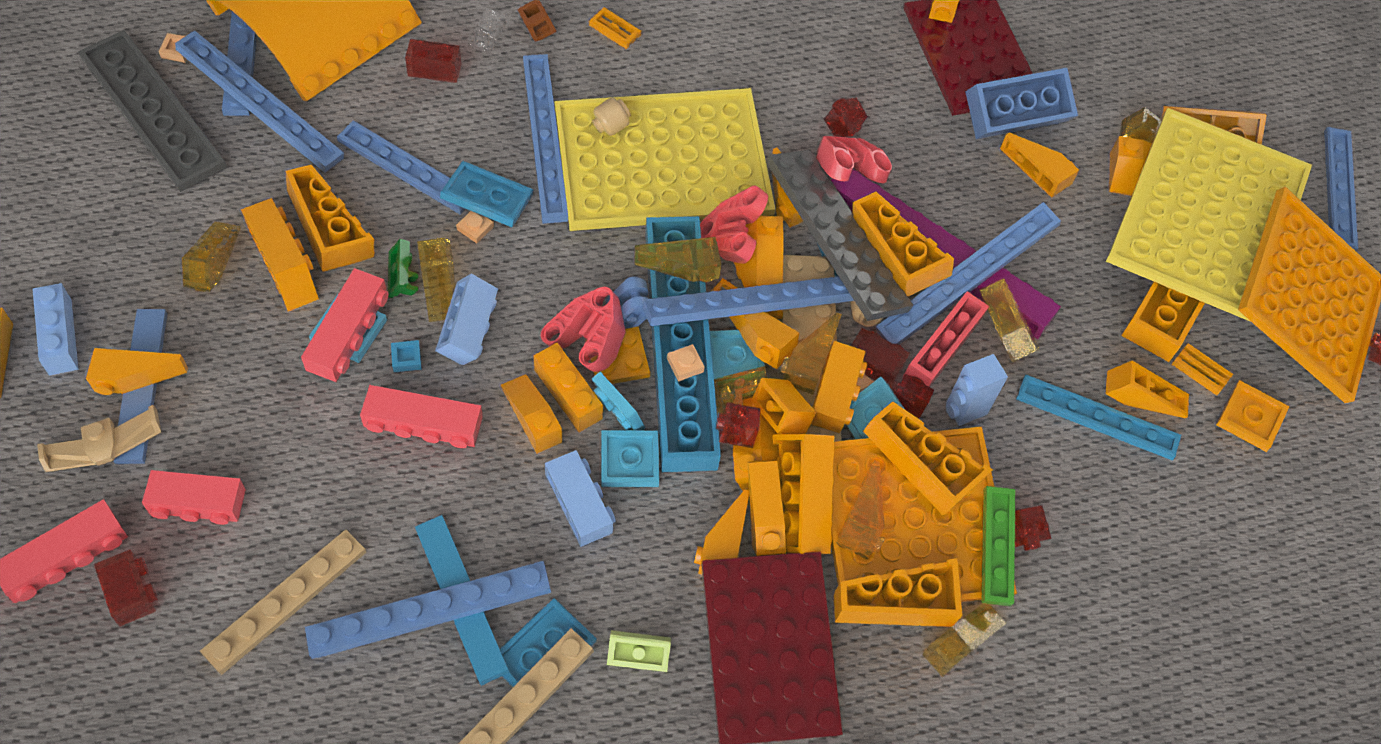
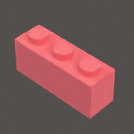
(193, 497)

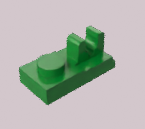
(398, 275)

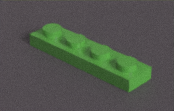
(998, 546)

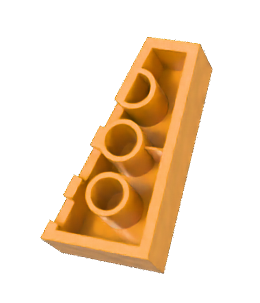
(281, 253)

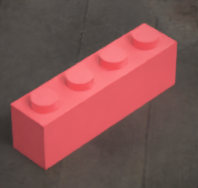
(345, 325)
(947, 339)
(421, 416)
(60, 551)

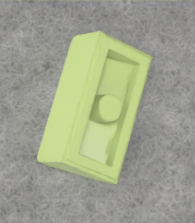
(639, 651)

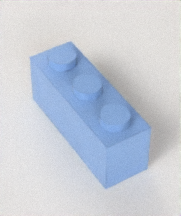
(467, 320)
(55, 329)
(976, 390)
(579, 498)

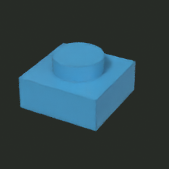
(406, 356)

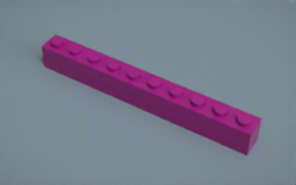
(1034, 306)

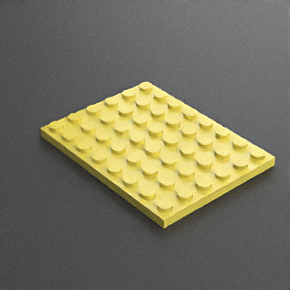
(670, 160)
(1202, 209)

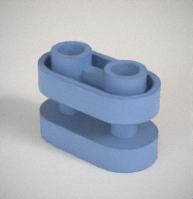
(631, 297)

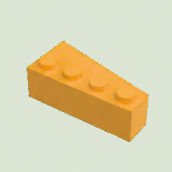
(330, 228)
(901, 247)
(925, 457)
(806, 490)
(903, 597)

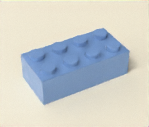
(1021, 103)

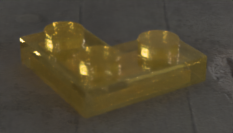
(737, 387)

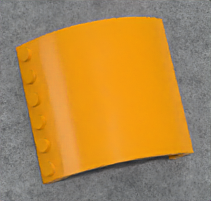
(323, 38)

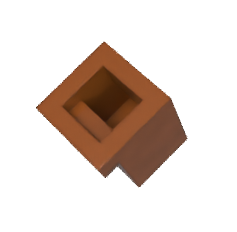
(536, 20)

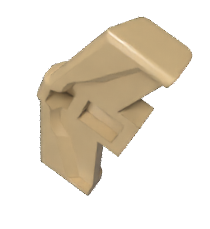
(100, 442)

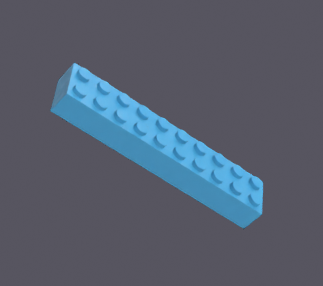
(689, 406)

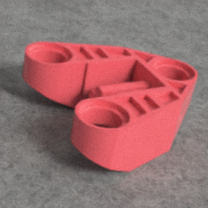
(842, 154)
(729, 221)
(598, 324)

